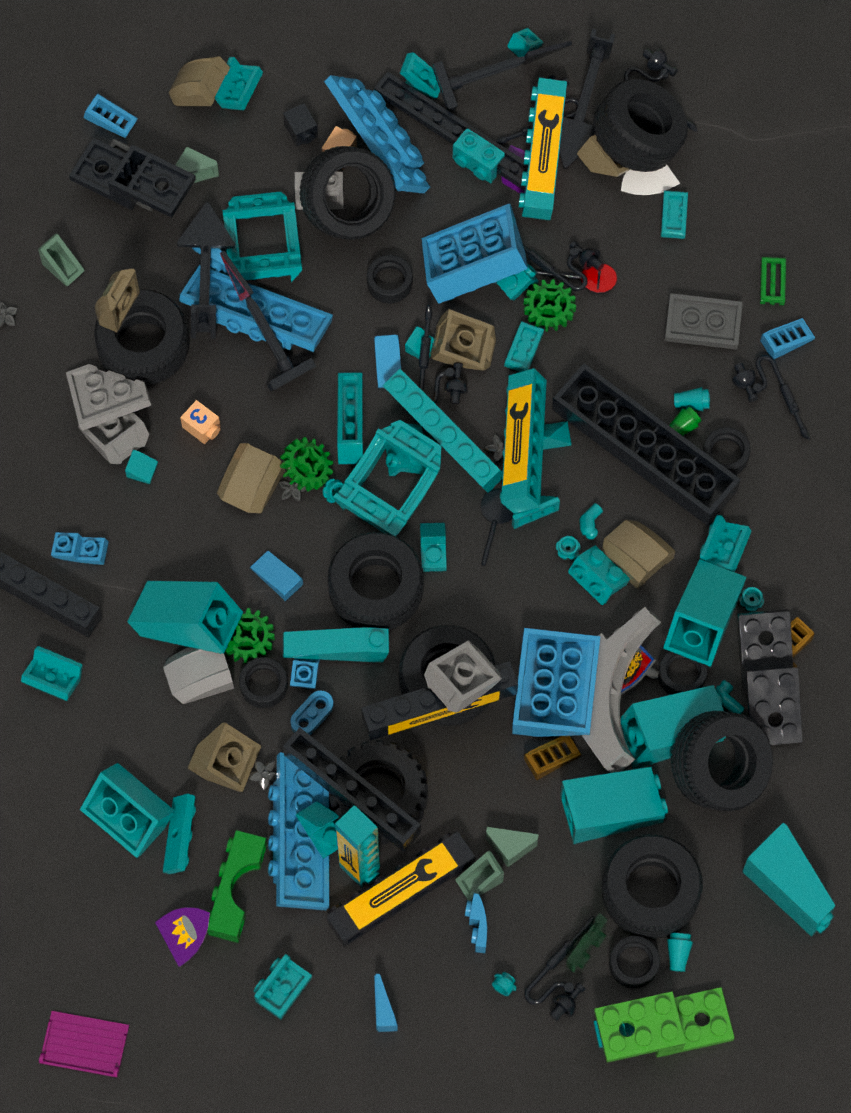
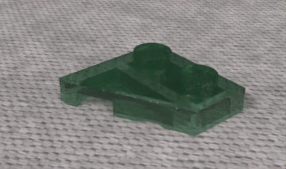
(594, 937)

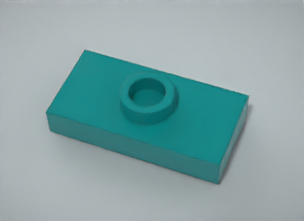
(674, 214)
(524, 347)

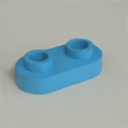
(310, 713)

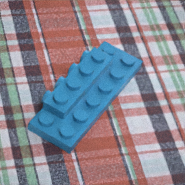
(380, 132)
(289, 319)
(296, 865)

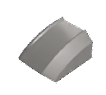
(118, 437)
(197, 674)
(461, 676)

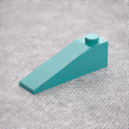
(350, 418)
(338, 644)

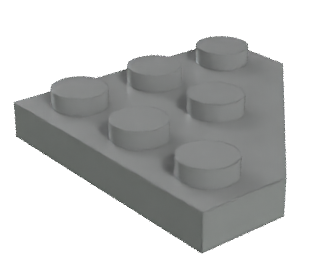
(104, 395)

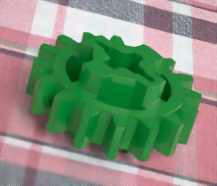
(545, 312)
(306, 464)
(247, 647)

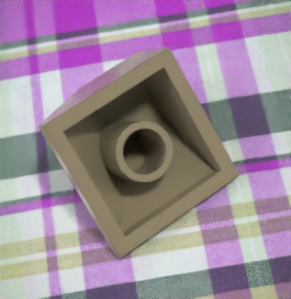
(597, 160)
(225, 757)

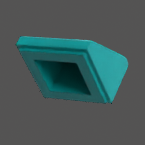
(523, 42)
(414, 342)
(141, 467)

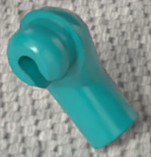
(587, 521)
(728, 701)

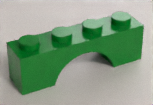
(245, 854)

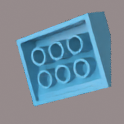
(473, 254)
(555, 683)

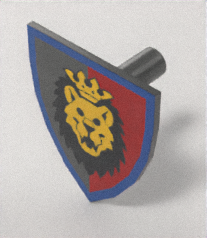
(638, 668)

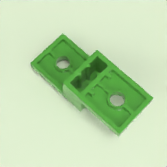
(664, 1024)

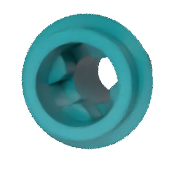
(696, 399)
(679, 949)

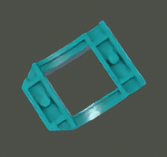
(271, 264)
(369, 506)

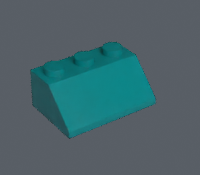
(126, 809)

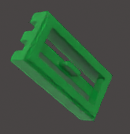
(772, 298)

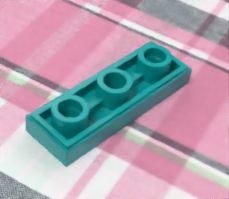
(179, 834)

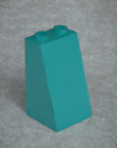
(704, 612)
(186, 614)
(654, 723)
(612, 803)
(790, 881)

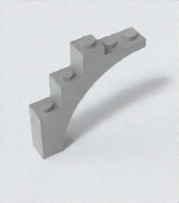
(614, 658)

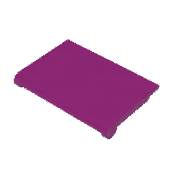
(84, 1044)

